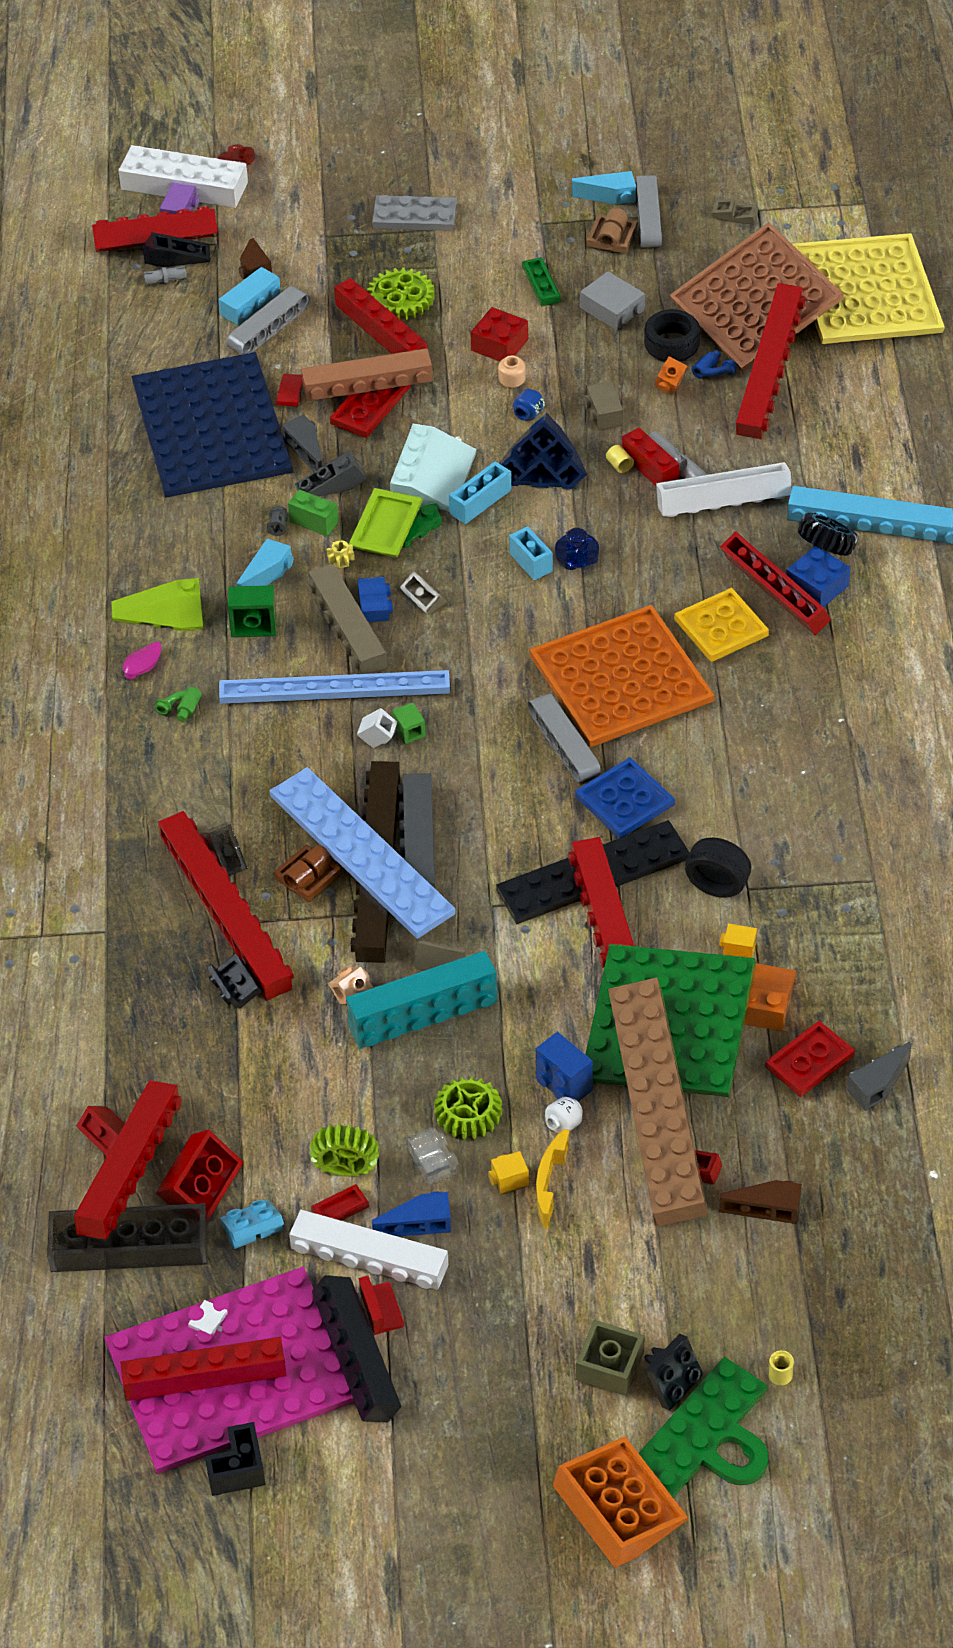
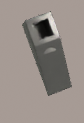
(335, 477)
(875, 1081)

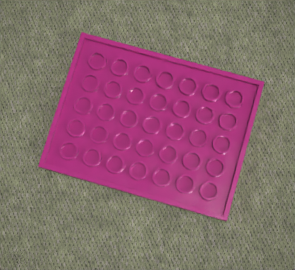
(195, 1422)

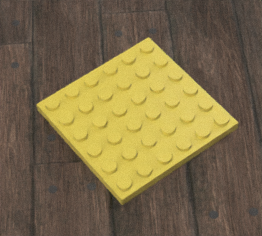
(881, 289)

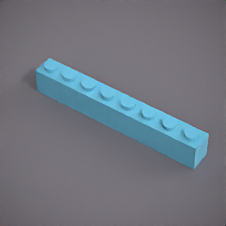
(874, 514)

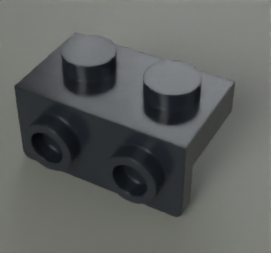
(235, 981)

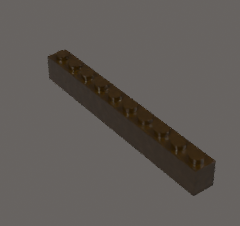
(381, 816)

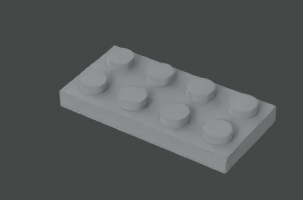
(414, 213)

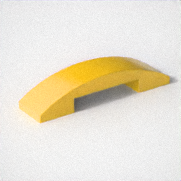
(556, 1154)

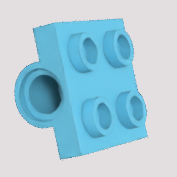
(244, 1224)

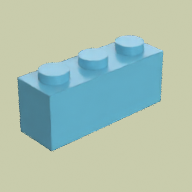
(249, 296)
(480, 492)

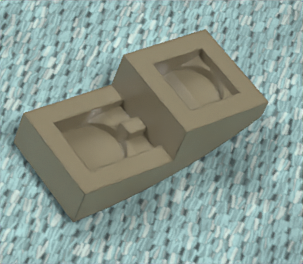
(729, 211)

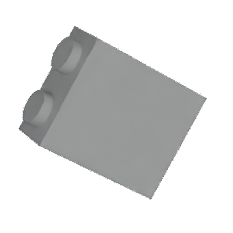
(612, 300)

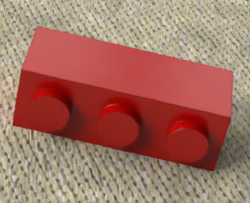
(650, 457)

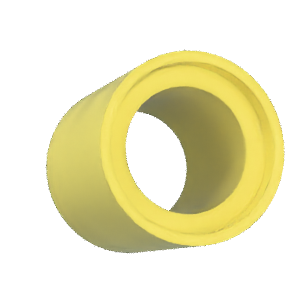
(619, 458)
(781, 1359)

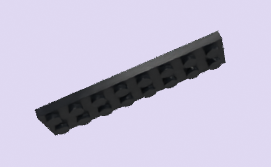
(628, 859)

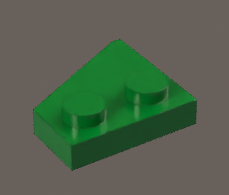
(427, 519)

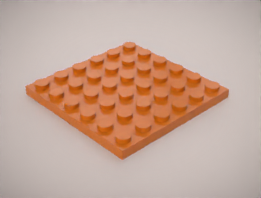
(621, 675)

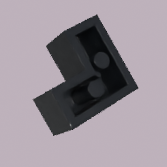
(239, 1467)

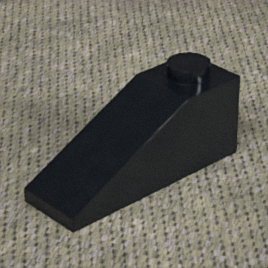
(174, 251)

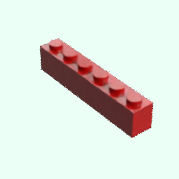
(135, 232)
(376, 319)
(775, 583)
(599, 895)
(203, 1368)

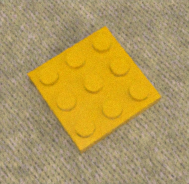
(721, 624)

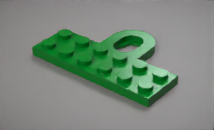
(703, 1424)

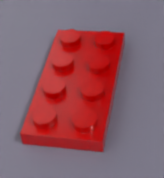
(365, 410)

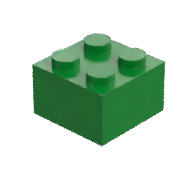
(252, 611)

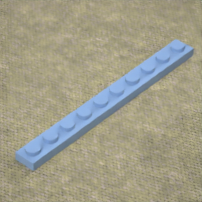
(334, 686)

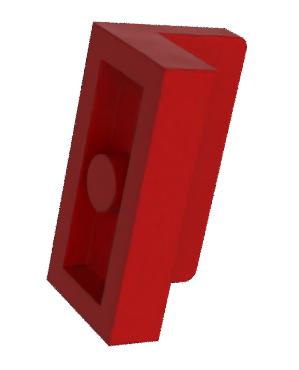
(100, 1126)
(380, 1306)

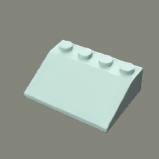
(432, 466)

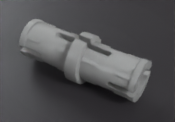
(165, 275)

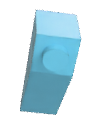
(606, 188)
(267, 565)

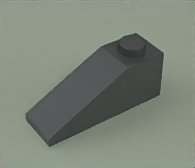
(302, 438)

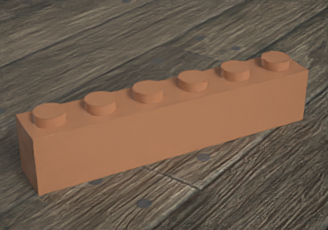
(367, 374)

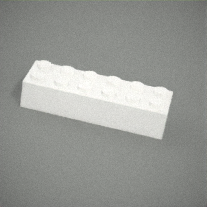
(155, 170)

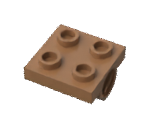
(612, 231)

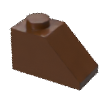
(253, 259)

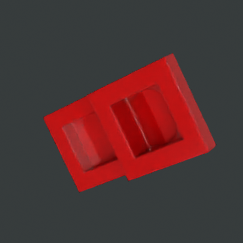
(290, 390)

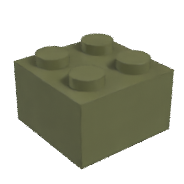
(610, 1357)

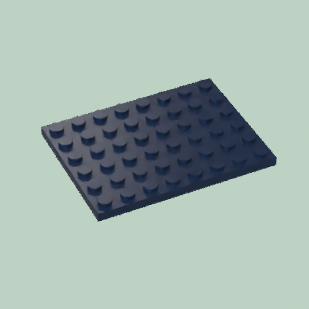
(211, 424)

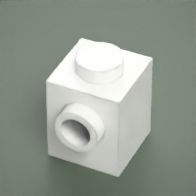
(377, 728)
(210, 1321)

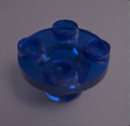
(577, 549)

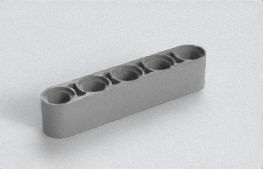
(648, 211)
(268, 320)
(564, 738)

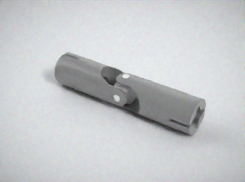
(685, 470)

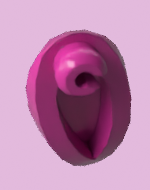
(141, 660)

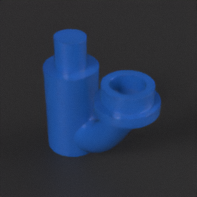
(706, 365)

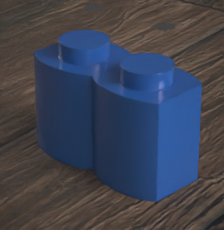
(373, 598)

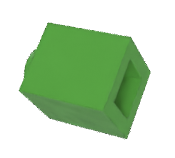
(409, 723)

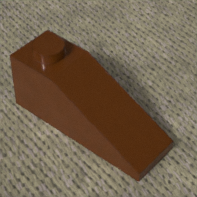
(767, 1201)

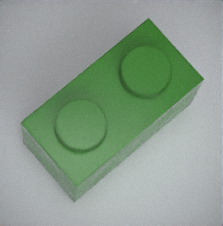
(313, 512)

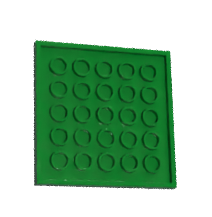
(704, 1008)

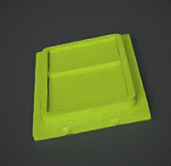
(385, 522)

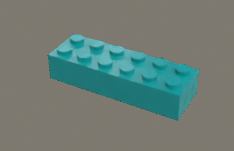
(422, 999)

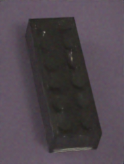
(141, 1240)

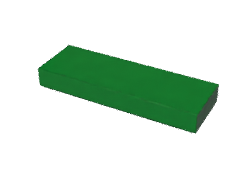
(541, 281)

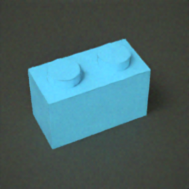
(531, 553)

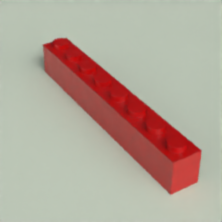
(769, 361)
(127, 1160)

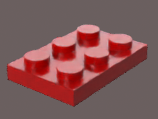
(809, 1058)

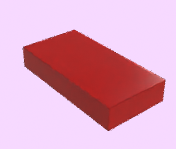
(342, 1204)

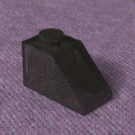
(226, 847)

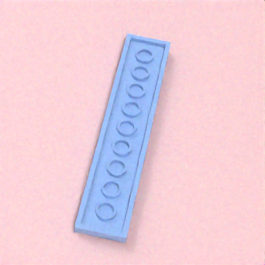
(362, 853)

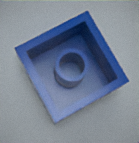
(820, 575)
(563, 1068)

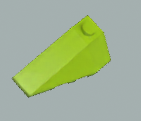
(169, 604)

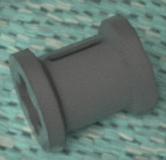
(277, 520)

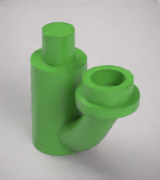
(189, 700)

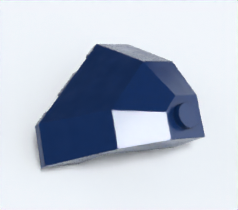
(544, 457)

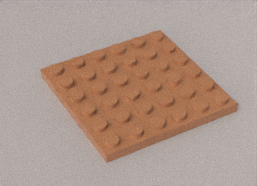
(738, 289)

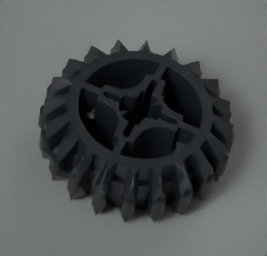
(827, 534)

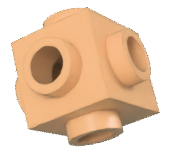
(350, 982)

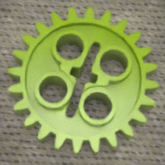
(403, 292)

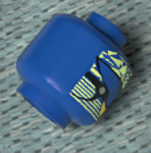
(528, 404)

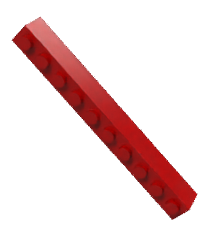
(226, 905)

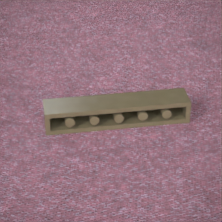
(346, 620)

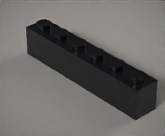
(356, 1349)

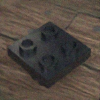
(673, 1371)

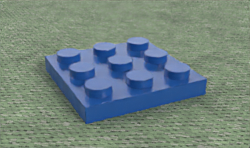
(625, 798)

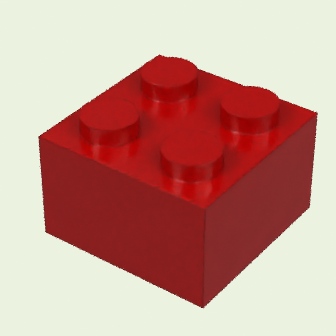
(499, 334)

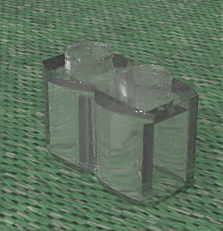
(431, 1156)

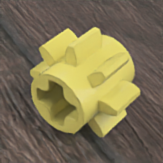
(340, 554)

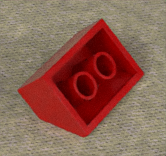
(200, 1172)

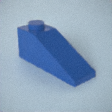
(418, 1216)

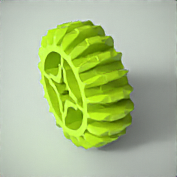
(471, 1100)
(344, 1150)

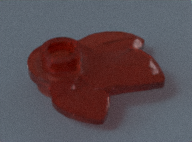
(239, 154)

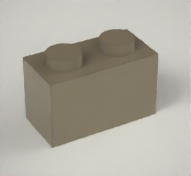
(604, 405)

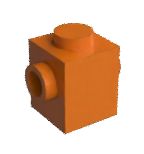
(670, 376)

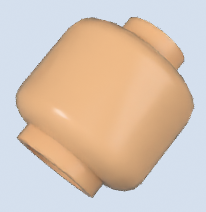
(512, 371)

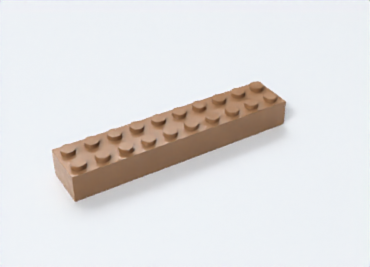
(658, 1102)

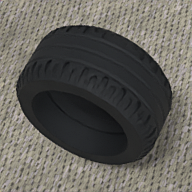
(672, 322)
(718, 867)

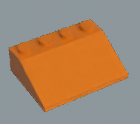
(769, 997)
(618, 1500)

